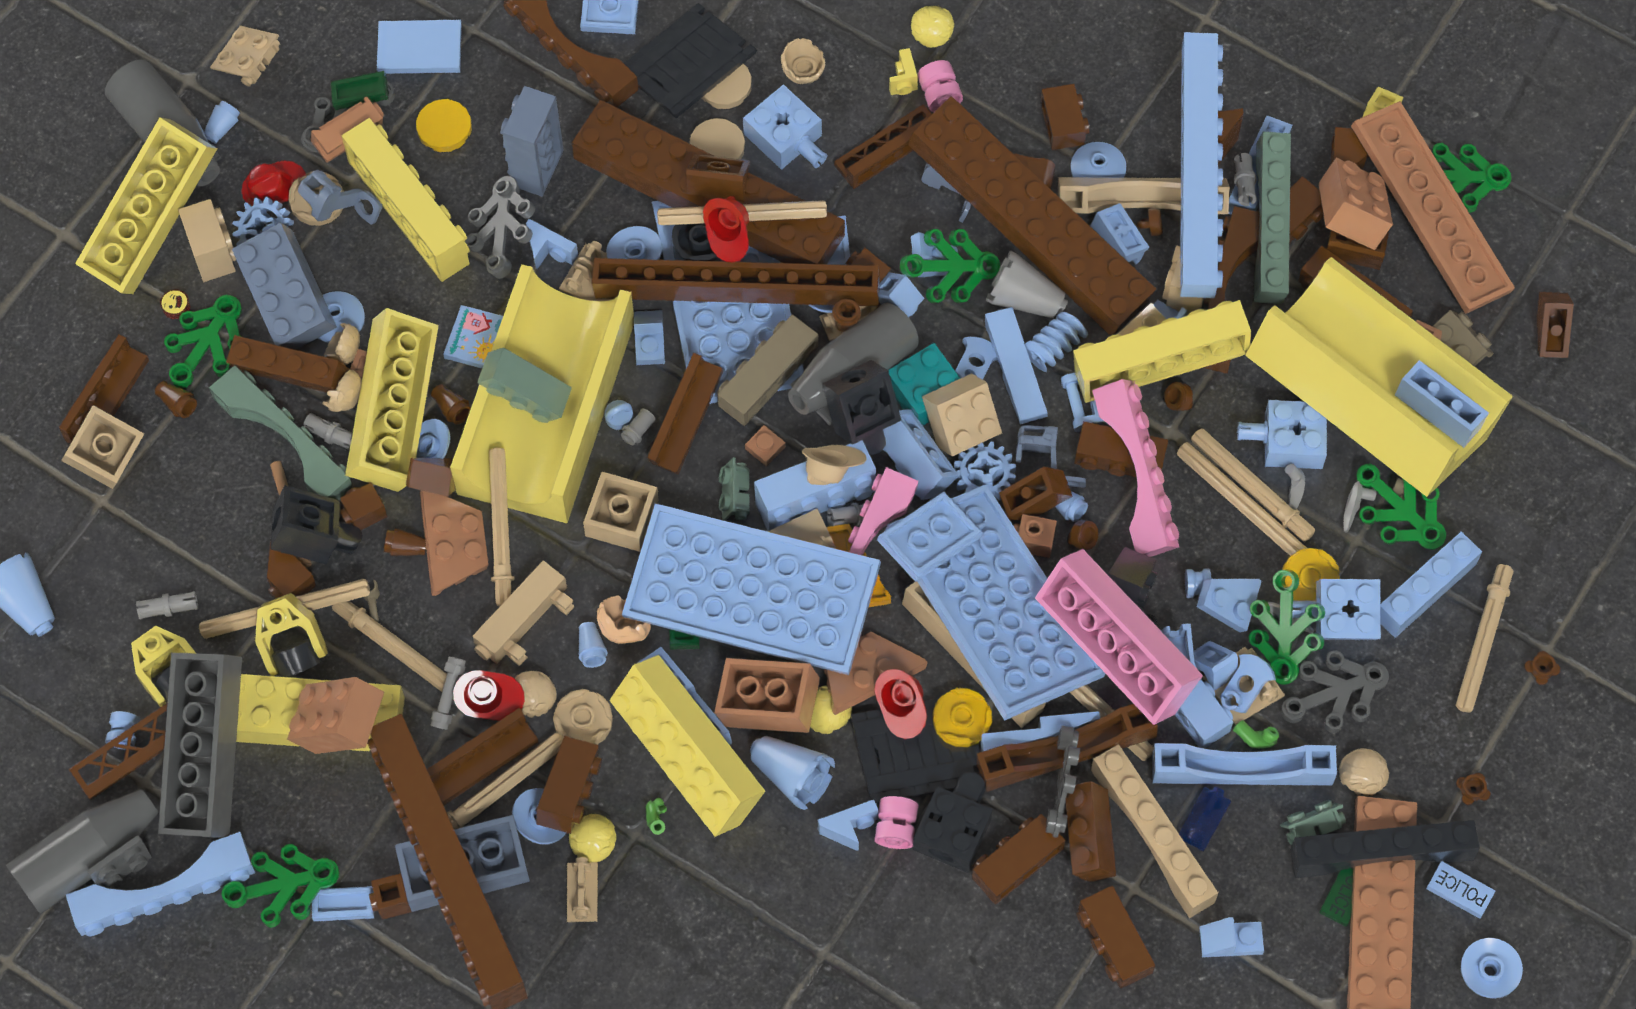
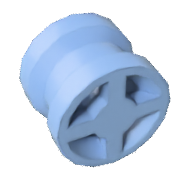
(1194, 581)

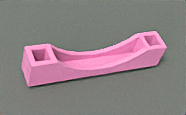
(889, 502)
(1152, 522)

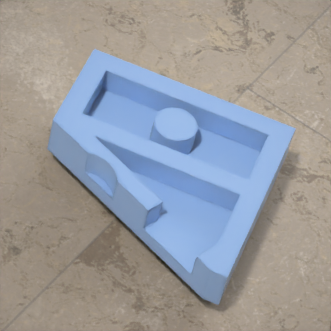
(1229, 600)

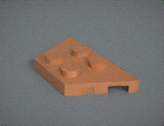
(452, 540)
(871, 659)

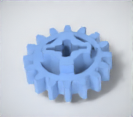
(256, 216)
(986, 459)

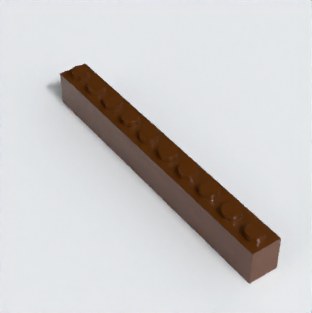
(736, 281)

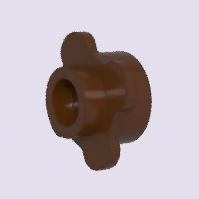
(1545, 660)
(1475, 780)

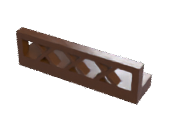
(885, 155)
(107, 385)
(685, 414)
(482, 756)
(129, 764)

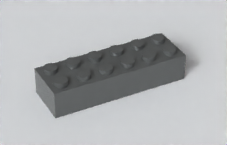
(200, 745)

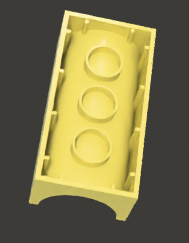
(578, 345)
(1345, 358)

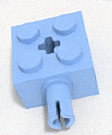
(785, 129)
(1278, 433)
(1336, 593)

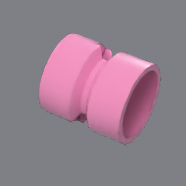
(939, 83)
(896, 828)

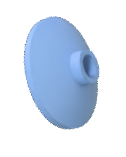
(1084, 166)
(635, 241)
(350, 312)
(433, 439)
(524, 814)
(1494, 954)

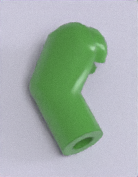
(1256, 739)
(653, 810)

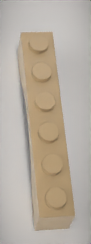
(1097, 194)
(1175, 859)

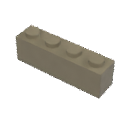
(767, 370)

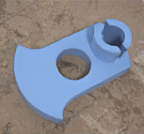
(977, 348)
(1258, 670)

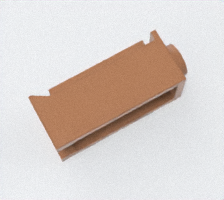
(328, 137)

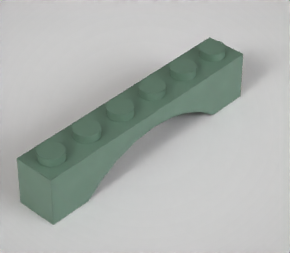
(1273, 176)
(244, 400)

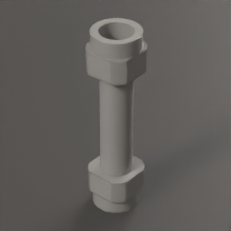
(441, 717)

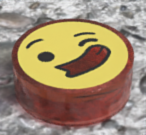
(174, 303)

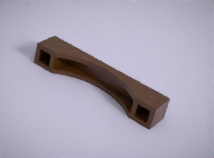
(606, 76)
(1240, 243)
(1026, 760)

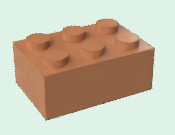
(1355, 203)
(767, 695)
(335, 715)

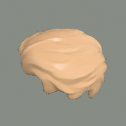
(615, 626)

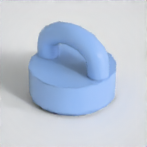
(618, 414)

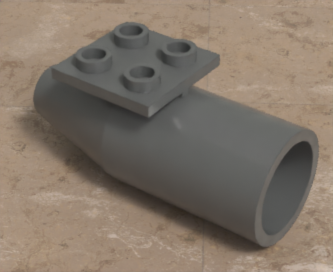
(144, 97)
(880, 336)
(93, 845)

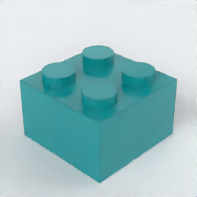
(919, 376)

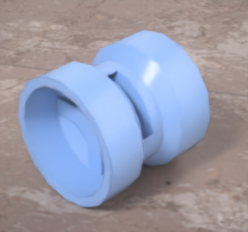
(119, 723)

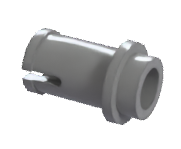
(633, 432)
(845, 515)

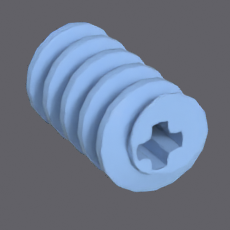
(1053, 339)

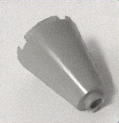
(1025, 289)

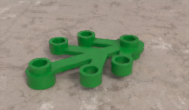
(1463, 176)
(953, 265)
(205, 337)
(1403, 511)
(1285, 632)
(286, 883)

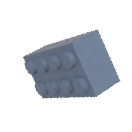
(532, 140)
(284, 287)
(492, 853)

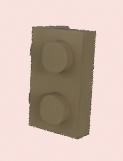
(1462, 338)

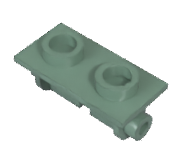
(734, 478)
(1324, 816)

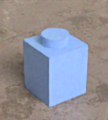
(900, 292)

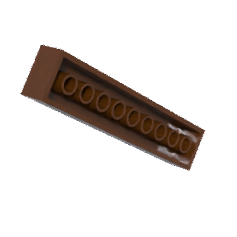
(658, 166)
(1031, 216)
(449, 868)

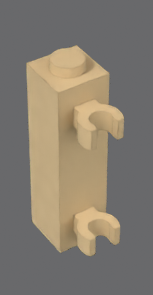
(520, 612)

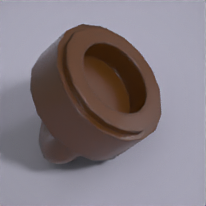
(1154, 222)
(1179, 396)
(1083, 535)

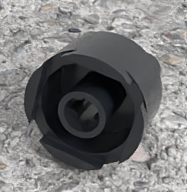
(692, 243)

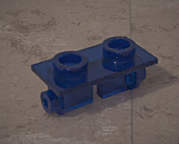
(1204, 818)

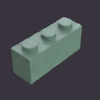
(524, 385)

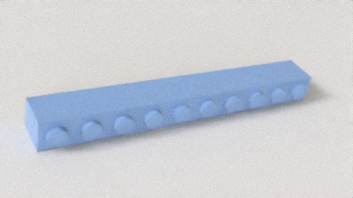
(1200, 166)

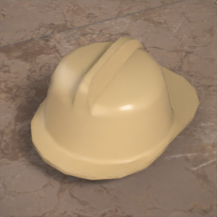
(830, 463)

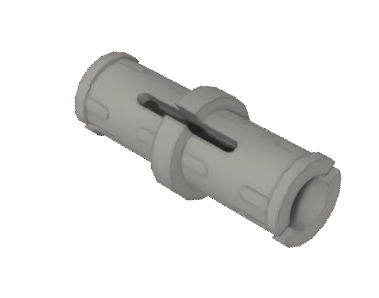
(1245, 179)
(329, 431)
(167, 605)

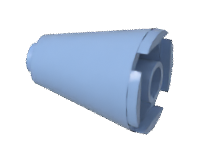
(24, 596)
(794, 769)

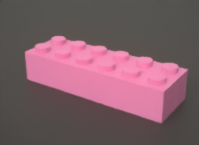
(1118, 636)

